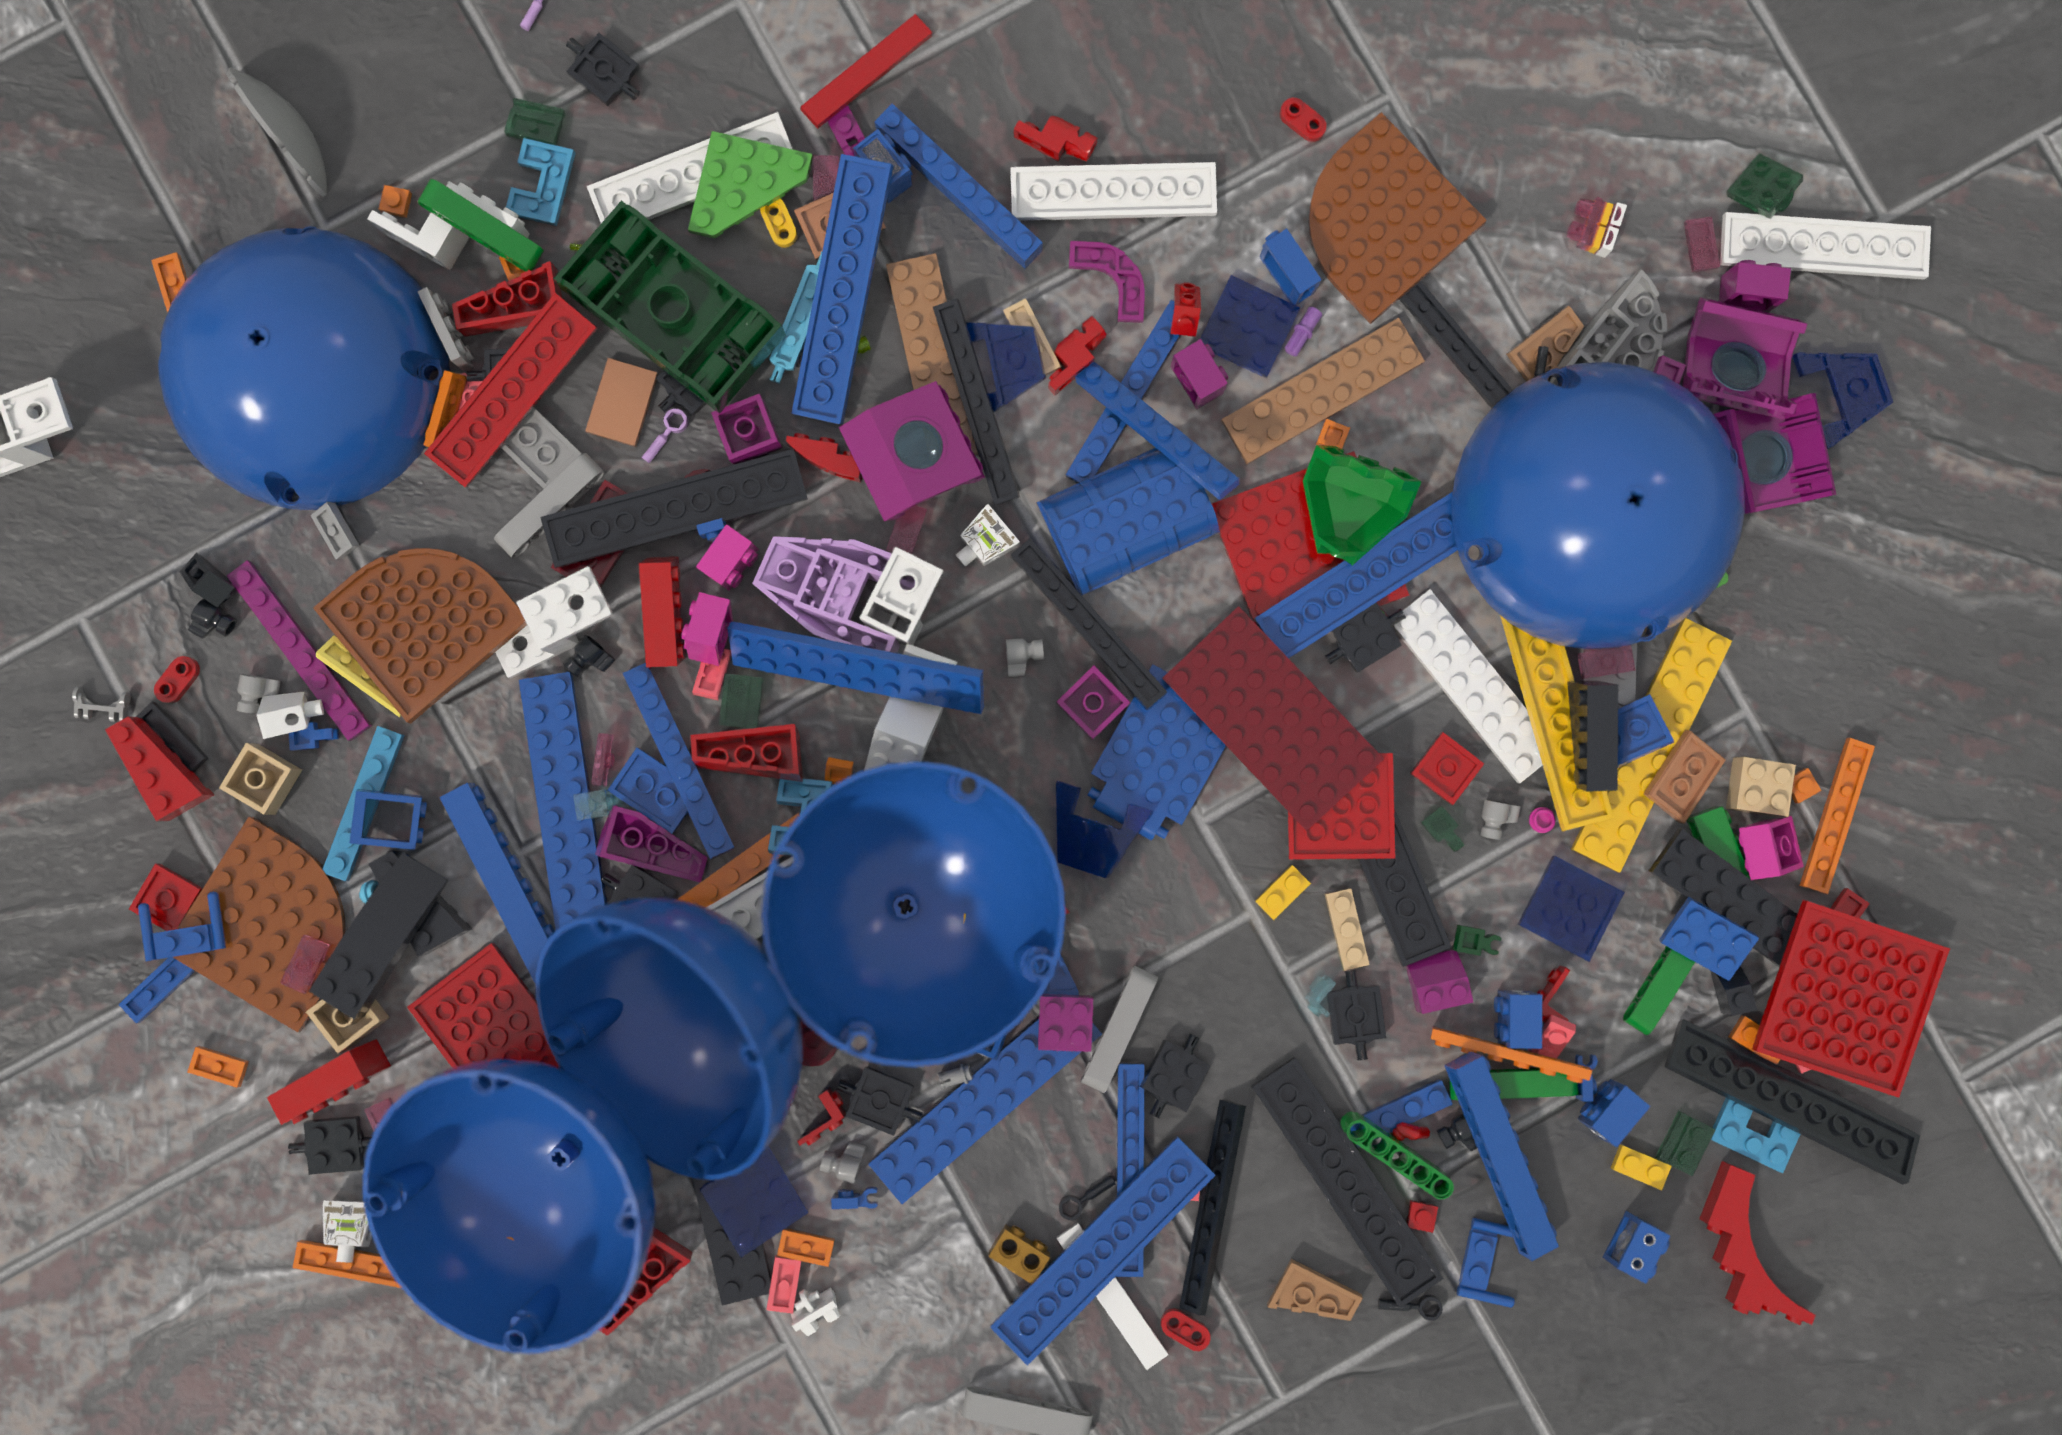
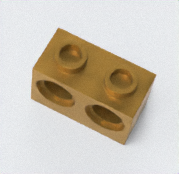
(1014, 1259)

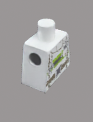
(986, 538)
(345, 1227)

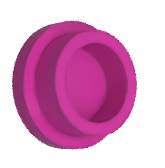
(1542, 820)

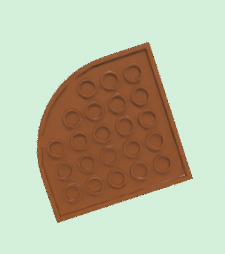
(1384, 218)
(420, 623)
(268, 901)

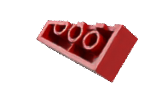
(508, 304)
(661, 611)
(328, 1082)

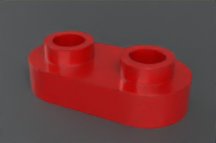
(1300, 121)
(177, 681)
(1183, 1330)

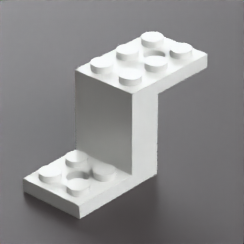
(437, 238)
(23, 431)
(896, 609)
(553, 621)
(905, 725)

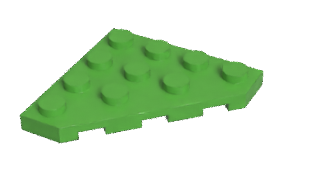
(741, 179)

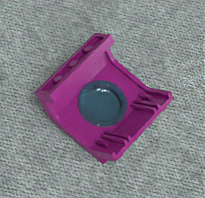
(1741, 357)
(911, 450)
(1780, 458)

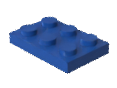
(1640, 730)
(650, 790)
(1709, 938)

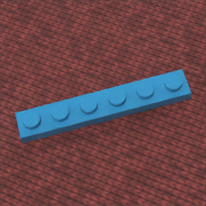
(373, 777)

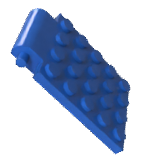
(1156, 761)

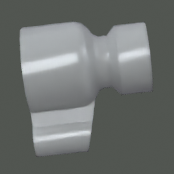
(1018, 653)
(253, 688)
(1495, 815)
(846, 1166)

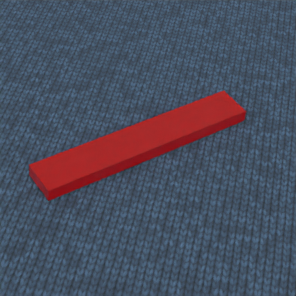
(866, 71)

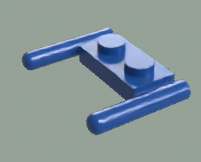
(183, 940)
(1479, 1260)

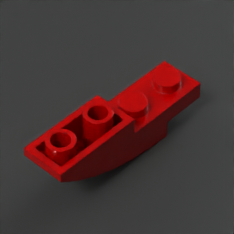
(825, 456)

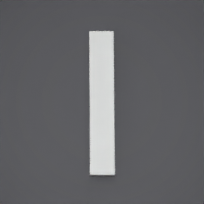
(1124, 1313)

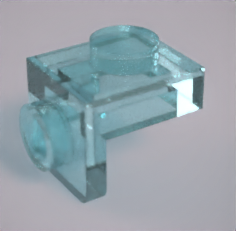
(593, 804)
(1319, 989)

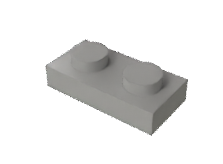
(334, 530)

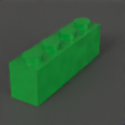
(1714, 831)

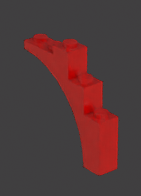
(1727, 1215)

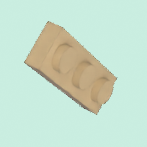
(1022, 315)
(1346, 929)

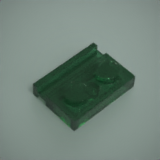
(534, 121)
(741, 701)
(1685, 1143)

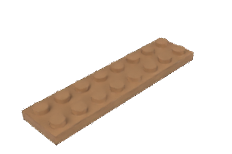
(915, 291)
(1322, 391)

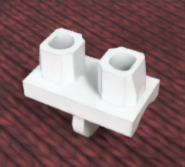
(811, 1308)

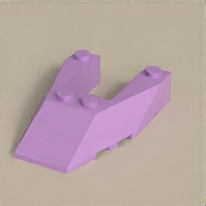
(822, 585)

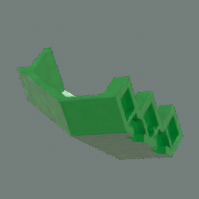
(1354, 501)

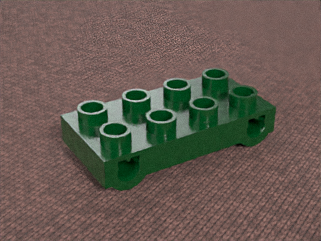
(670, 306)

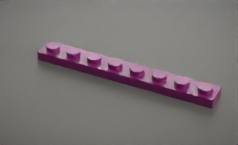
(299, 650)

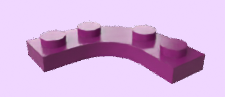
(1120, 268)

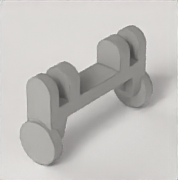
(84, 706)

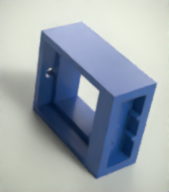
(1289, 266)
(359, 812)

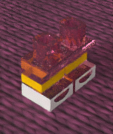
(1600, 226)

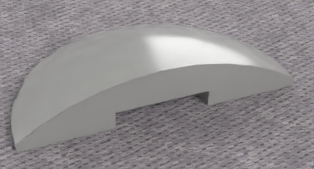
(283, 126)
(1624, 330)

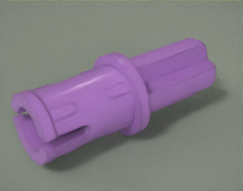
(1303, 331)

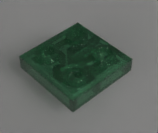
(1765, 186)

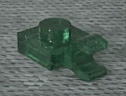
(1441, 826)

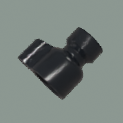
(207, 616)
(588, 652)
(1457, 1131)

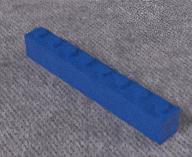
(959, 187)
(499, 872)
(1501, 1155)

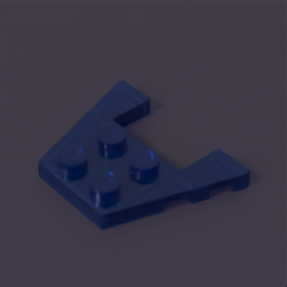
(1013, 359)
(1856, 385)
(1089, 843)

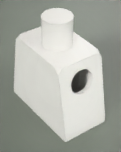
(286, 713)

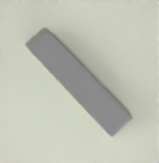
(556, 497)
(1119, 1029)
(1024, 1413)

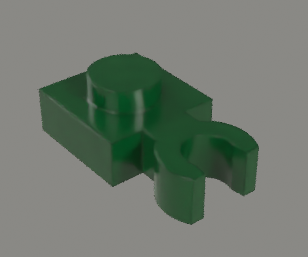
(1473, 940)

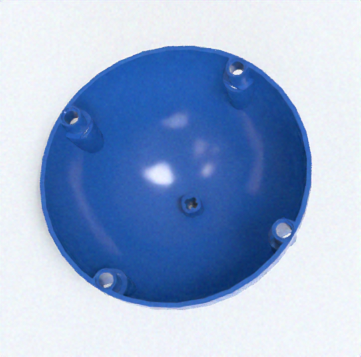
(329, 392)
(1551, 497)
(920, 975)
(676, 1027)
(518, 1157)

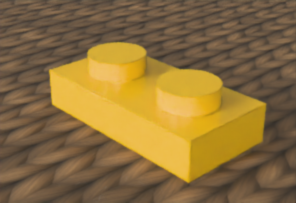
(1282, 892)
(1641, 1167)

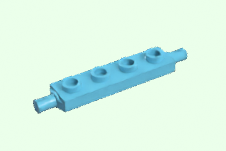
(795, 326)

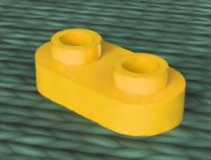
(779, 223)

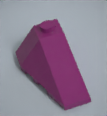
(642, 843)

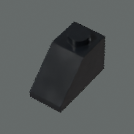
(207, 580)
(1734, 995)

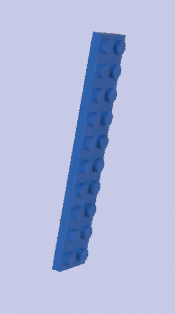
(842, 288)
(1352, 589)
(857, 667)
(557, 775)
(969, 1113)
(1102, 1250)

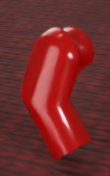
(1410, 1131)

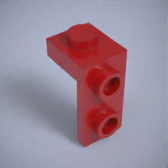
(1186, 309)
(1554, 980)
(832, 1103)

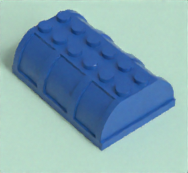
(1127, 519)

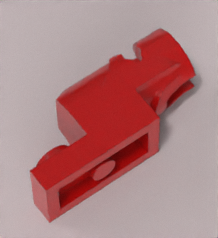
(1056, 138)
(1074, 353)

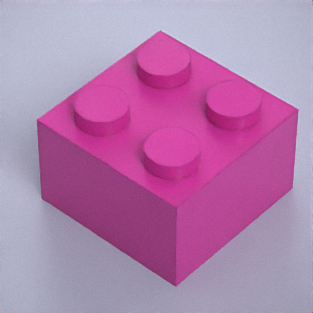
(728, 558)
(707, 630)
(1770, 848)

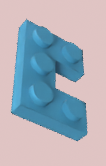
(555, 169)
(795, 794)
(1771, 1150)

